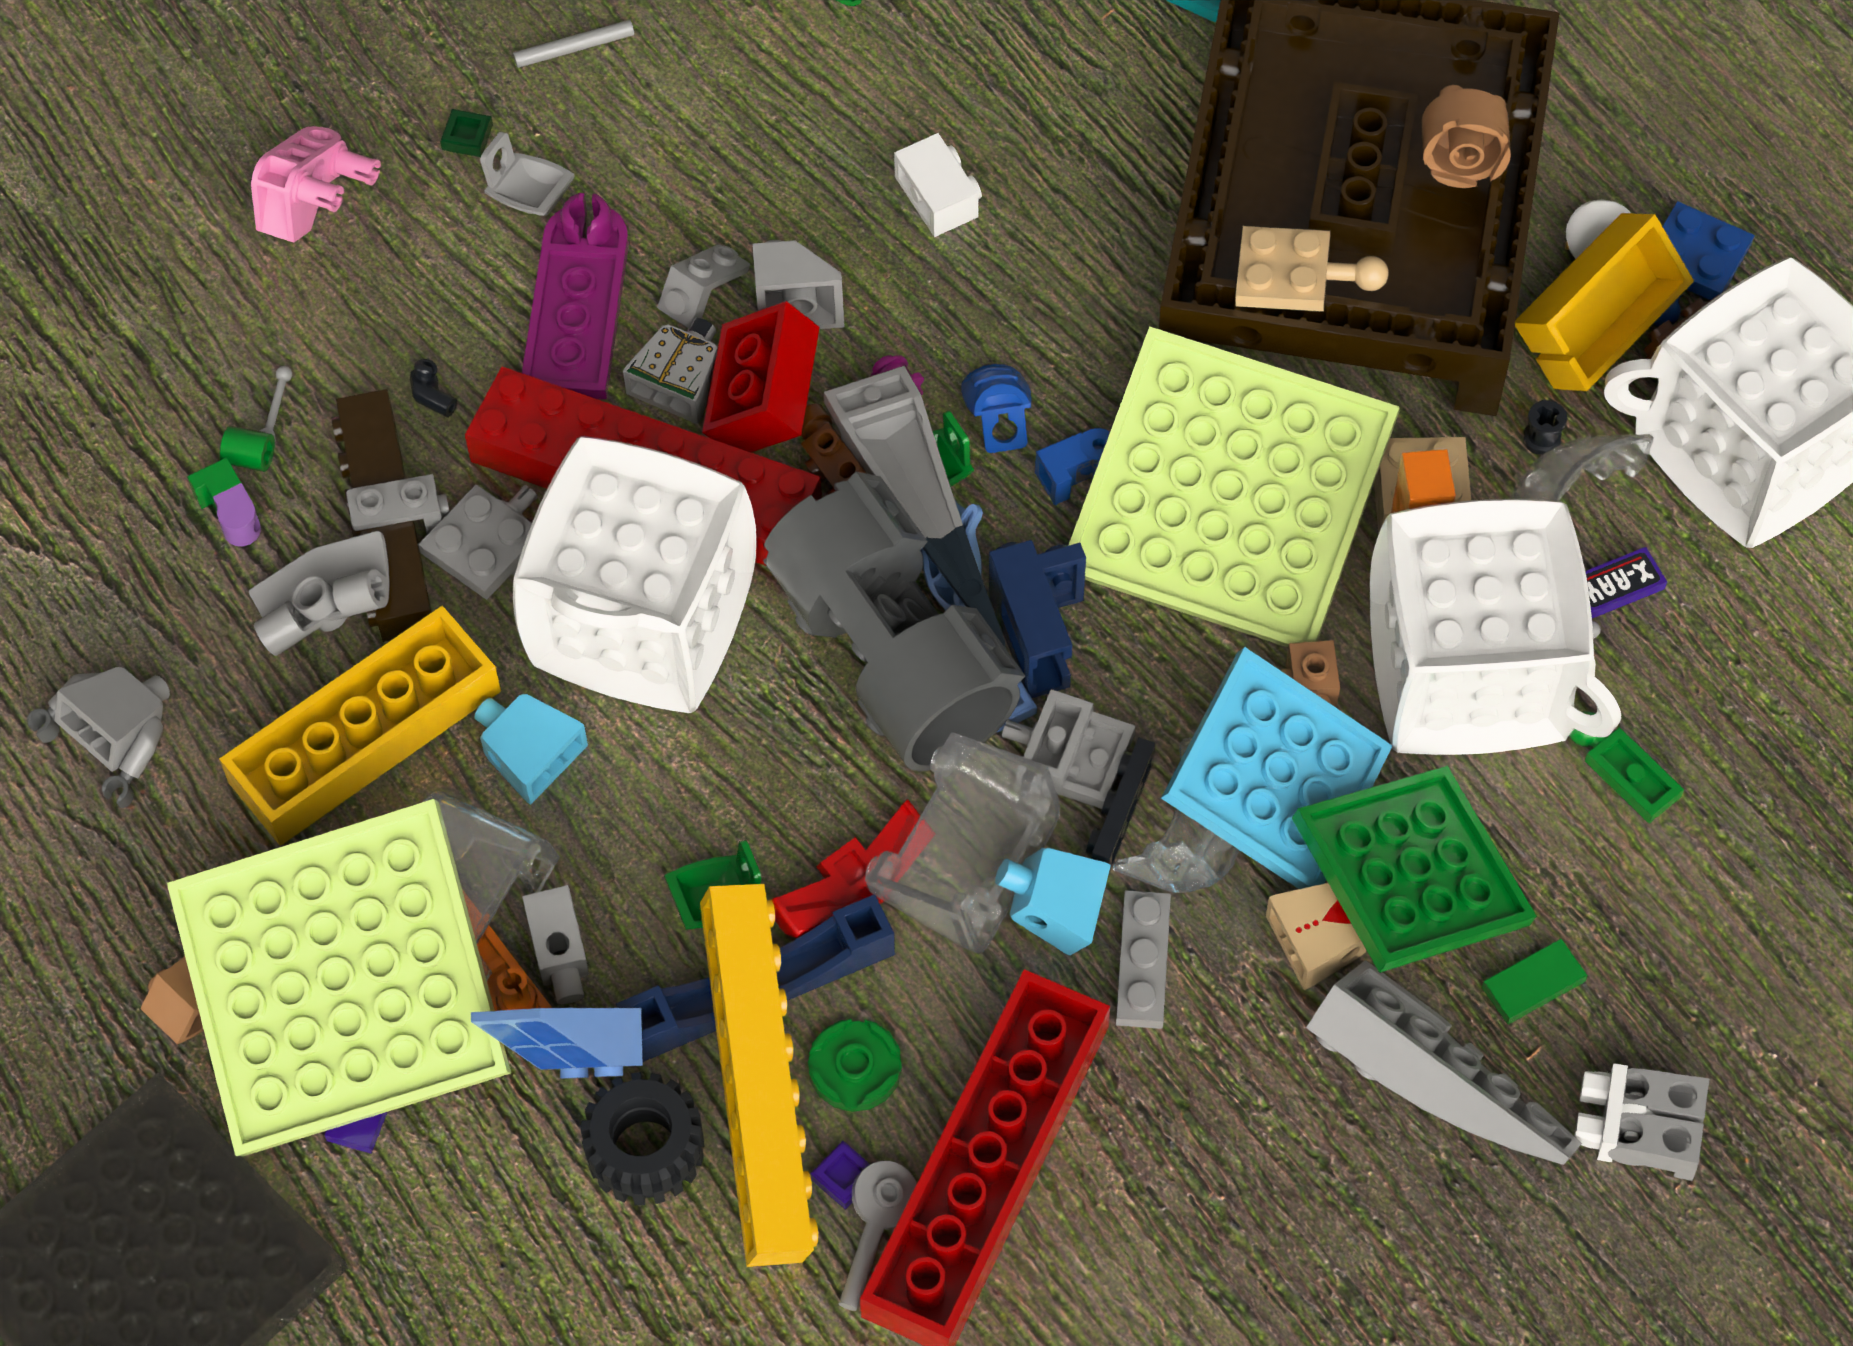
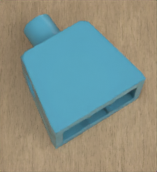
(529, 742)
(1056, 896)

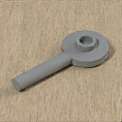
(879, 1199)

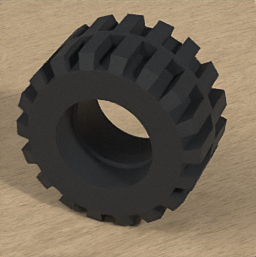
(636, 1103)

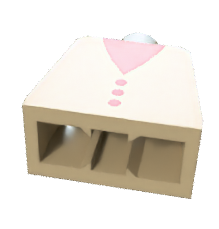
(1313, 932)

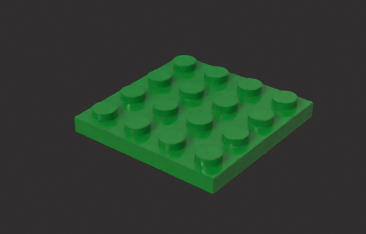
(1413, 868)

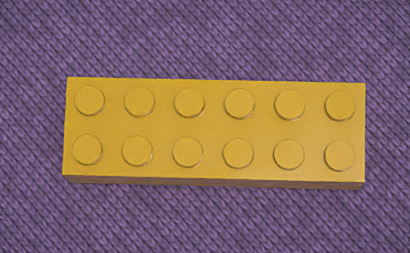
(360, 725)

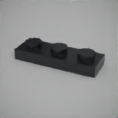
(1121, 804)

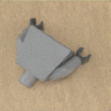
(110, 718)

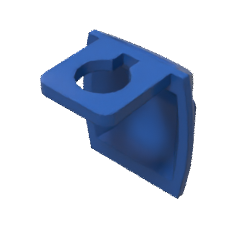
(997, 391)

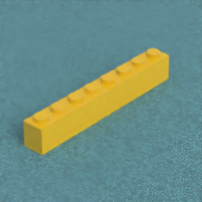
(757, 1076)

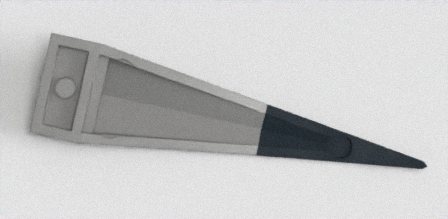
(892, 438)

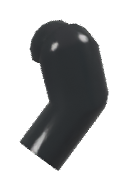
(426, 388)

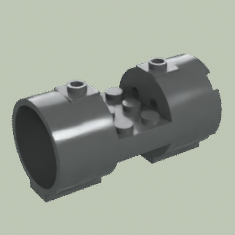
(854, 572)

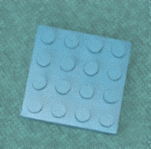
(1262, 757)

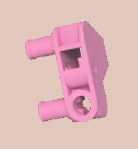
(297, 178)

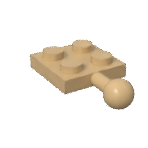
(1291, 269)

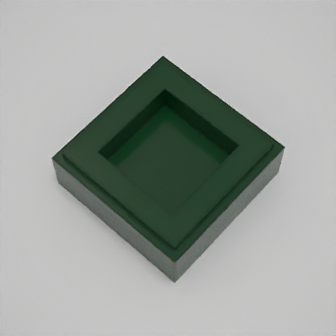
(466, 133)

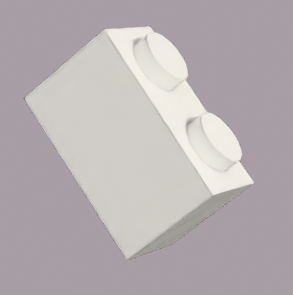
(937, 184)

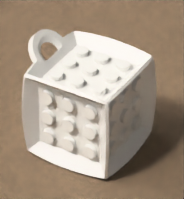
(1753, 402)
(635, 573)
(1483, 628)

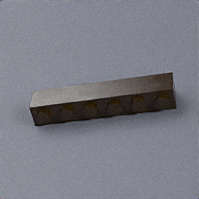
(374, 458)

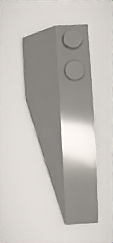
(1410, 1052)

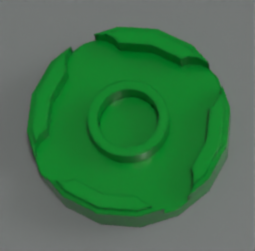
(854, 1065)

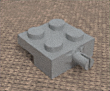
(481, 539)
(1076, 746)

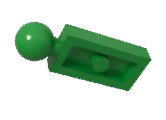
(1630, 772)

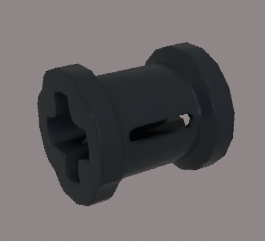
(1542, 423)

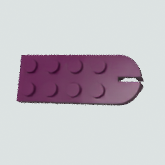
(577, 298)

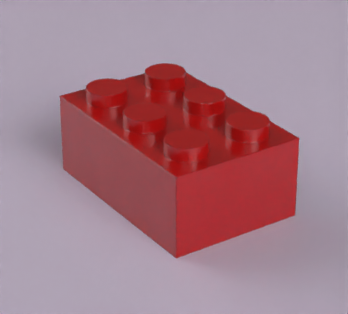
(761, 378)

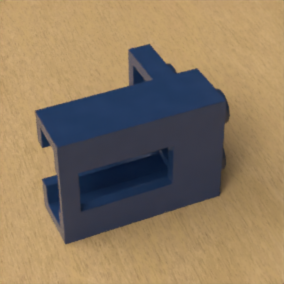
(1026, 600)

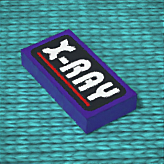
(1623, 581)

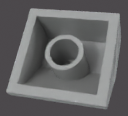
(801, 278)

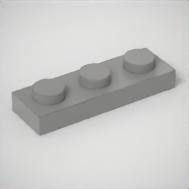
(1143, 959)

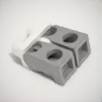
(1646, 1118)

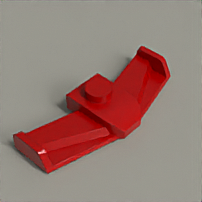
(844, 877)

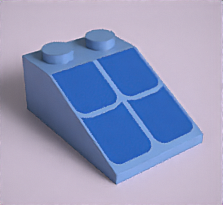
(569, 1038)

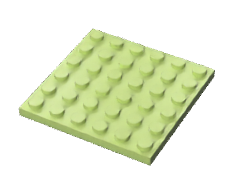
(1231, 489)
(337, 978)

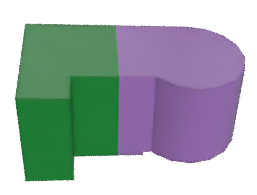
(235, 510)

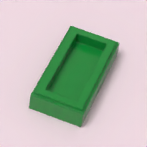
(1534, 981)

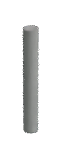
(573, 43)

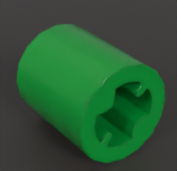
(247, 448)

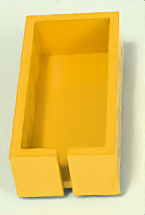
(1604, 301)

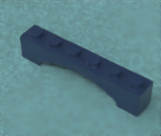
(837, 947)

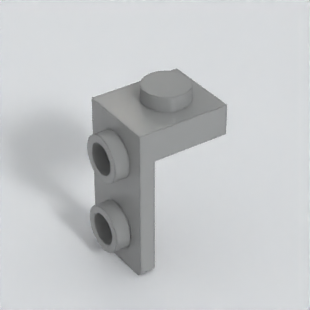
(694, 278)
(397, 503)

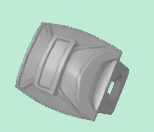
(523, 180)

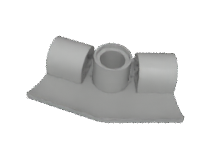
(322, 590)

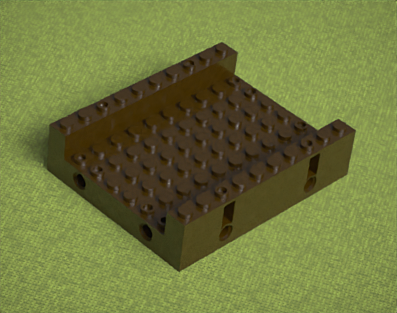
(1320, 128)

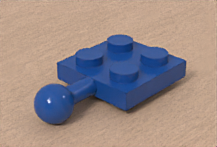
(1709, 251)

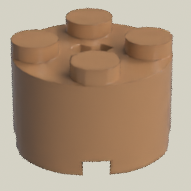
(1466, 136)

